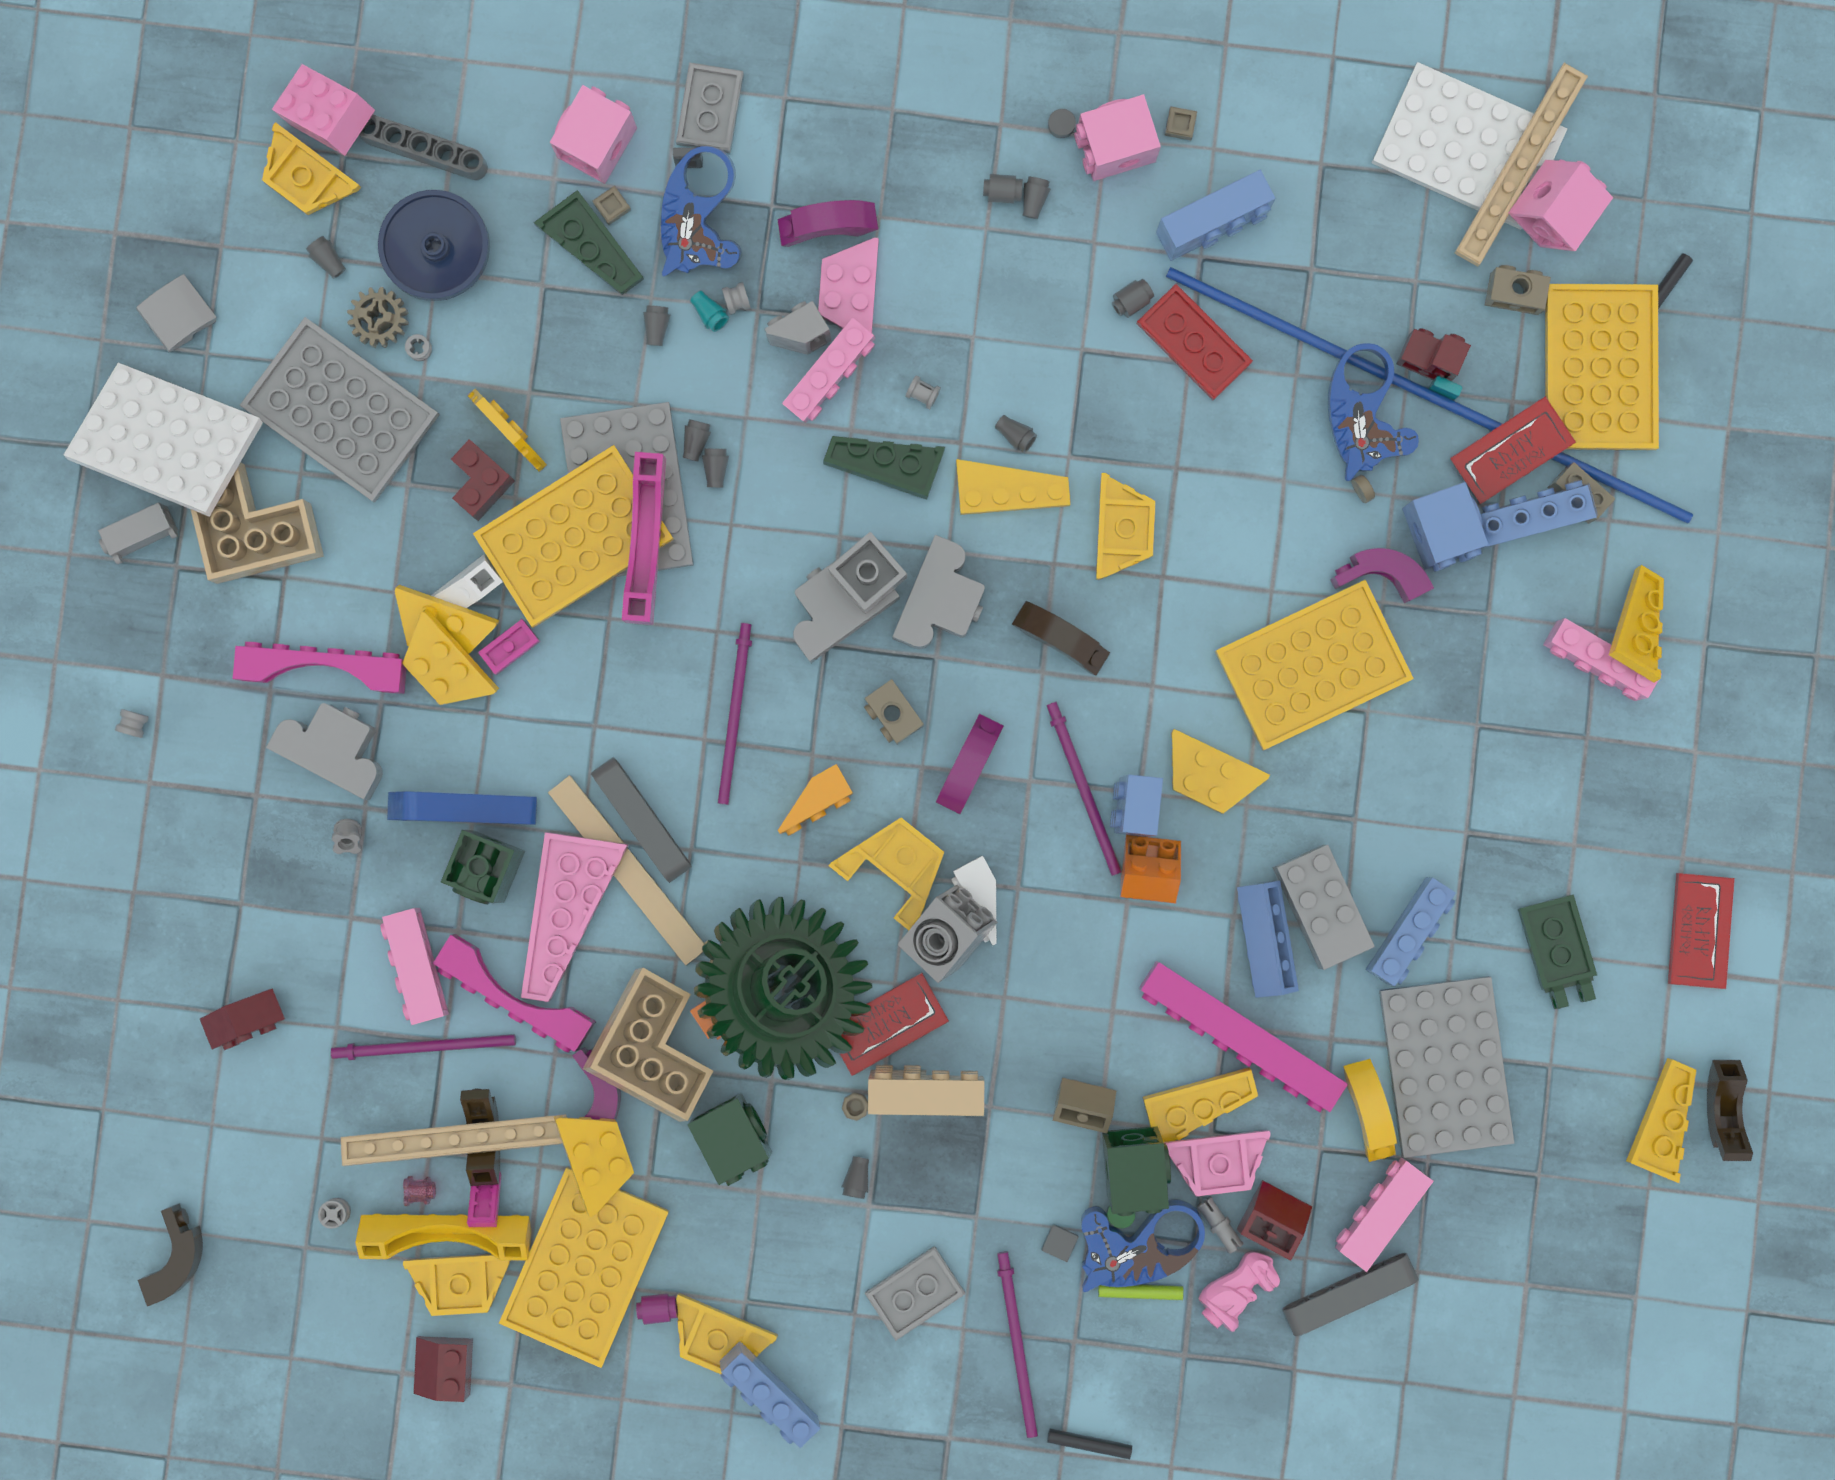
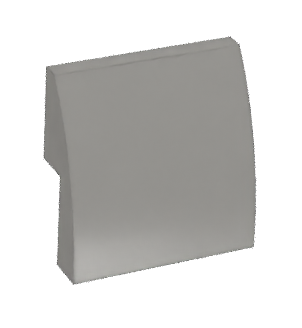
(176, 313)

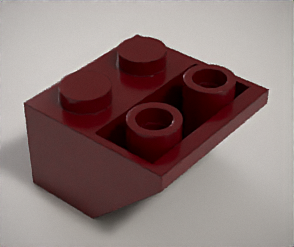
(1275, 1220)

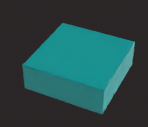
(1446, 387)

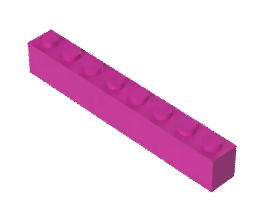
(1243, 1037)

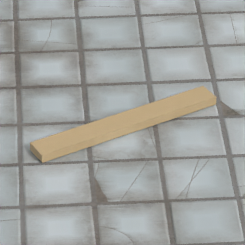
(1521, 164)
(630, 872)
(449, 1140)

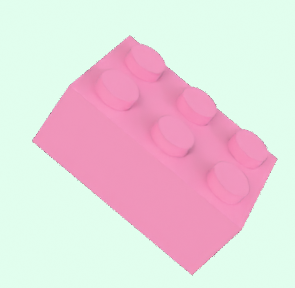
(323, 109)

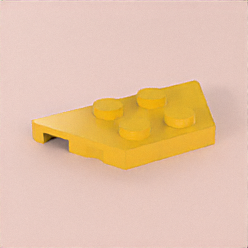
(303, 174)
(509, 430)
(1123, 527)
(462, 623)
(443, 664)
(1211, 774)
(595, 1157)
(457, 1282)
(710, 1333)

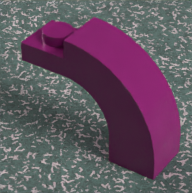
(827, 218)
(1395, 566)
(969, 764)
(606, 1096)

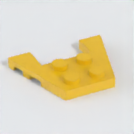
(903, 857)

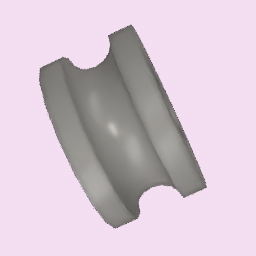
(409, 348)

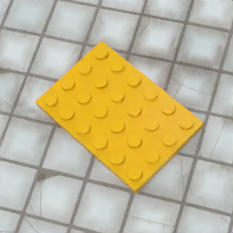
(1604, 364)
(565, 537)
(1314, 665)
(583, 1271)

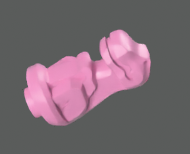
(1230, 1294)

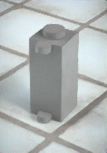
(137, 531)

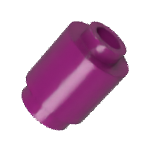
(657, 1308)

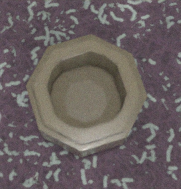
(855, 1106)

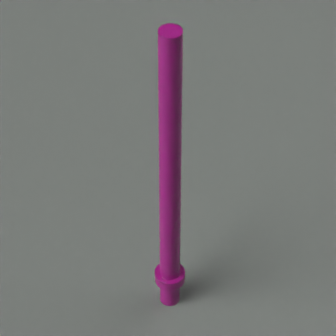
(734, 714)
(1083, 787)
(353, 1051)
(1006, 1273)

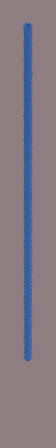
(1415, 388)

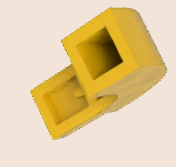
(1371, 1109)

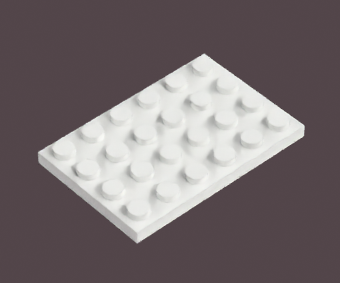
(1454, 137)
(163, 439)

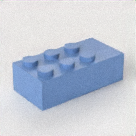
(1216, 215)
(1137, 805)

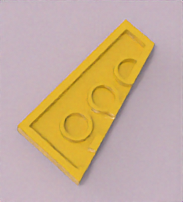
(1001, 489)
(1639, 625)
(1198, 1103)
(1663, 1126)

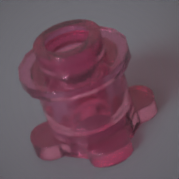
(418, 1190)

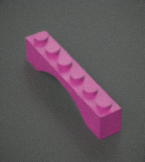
(645, 538)
(264, 664)
(464, 962)

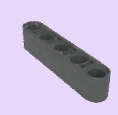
(431, 155)
(641, 819)
(1350, 1294)

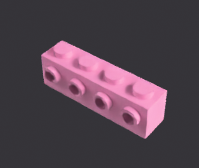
(829, 370)
(1592, 656)
(414, 966)
(1383, 1213)

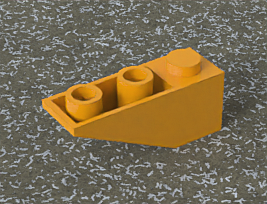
(821, 792)

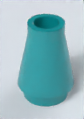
(710, 312)

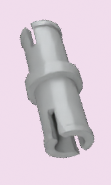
(1220, 1225)

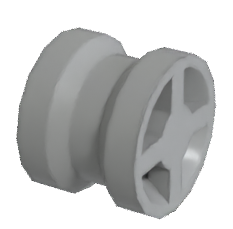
(736, 298)
(131, 723)
(329, 1216)

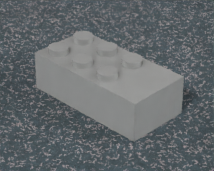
(1323, 907)

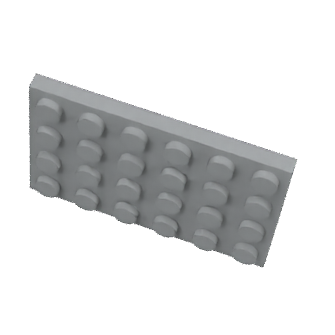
(339, 409)
(632, 431)
(1446, 1067)

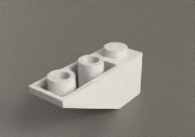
(470, 584)
(981, 883)

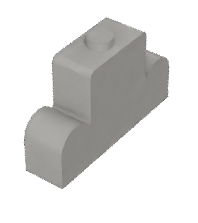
(940, 597)
(832, 612)
(331, 748)

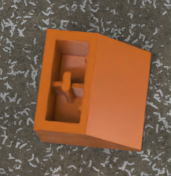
(1151, 869)

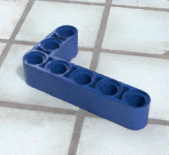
(461, 808)

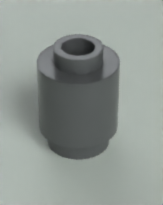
(1003, 188)
(1132, 298)

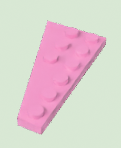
(568, 892)

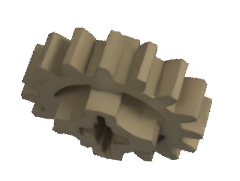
(379, 305)

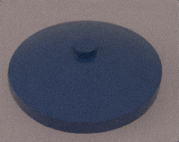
(433, 245)

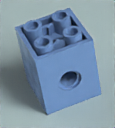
(1446, 527)

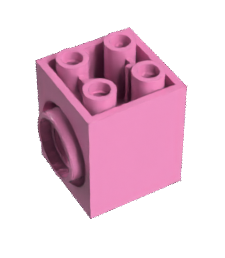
(593, 133)
(1117, 137)
(1561, 204)

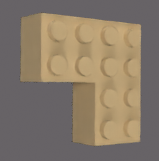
(246, 541)
(635, 1051)
(921, 1094)

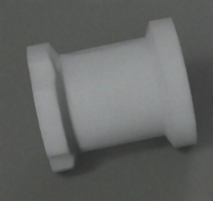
(923, 392)

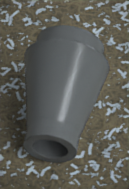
(1035, 195)
(325, 255)
(656, 323)
(1016, 433)
(695, 438)
(715, 466)
(856, 1179)

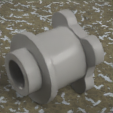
(346, 836)

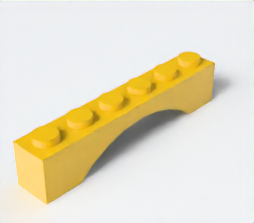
(387, 1235)

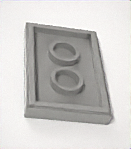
(709, 107)
(915, 1293)

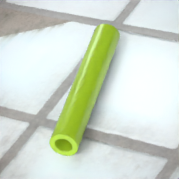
(1140, 1291)

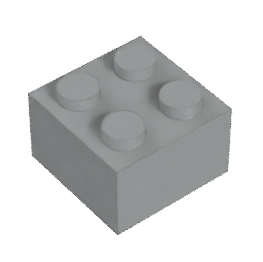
(867, 572)

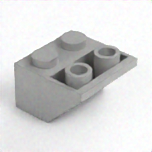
(800, 330)

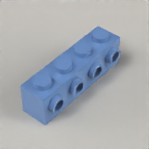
(1538, 514)
(1411, 931)
(1267, 939)
(769, 1394)

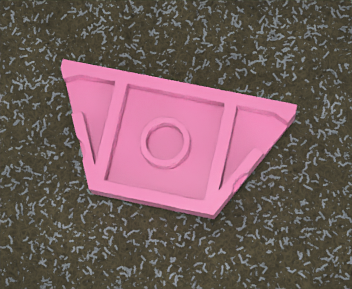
(849, 285)
(1219, 1162)

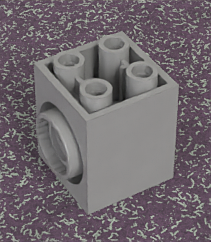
(947, 933)

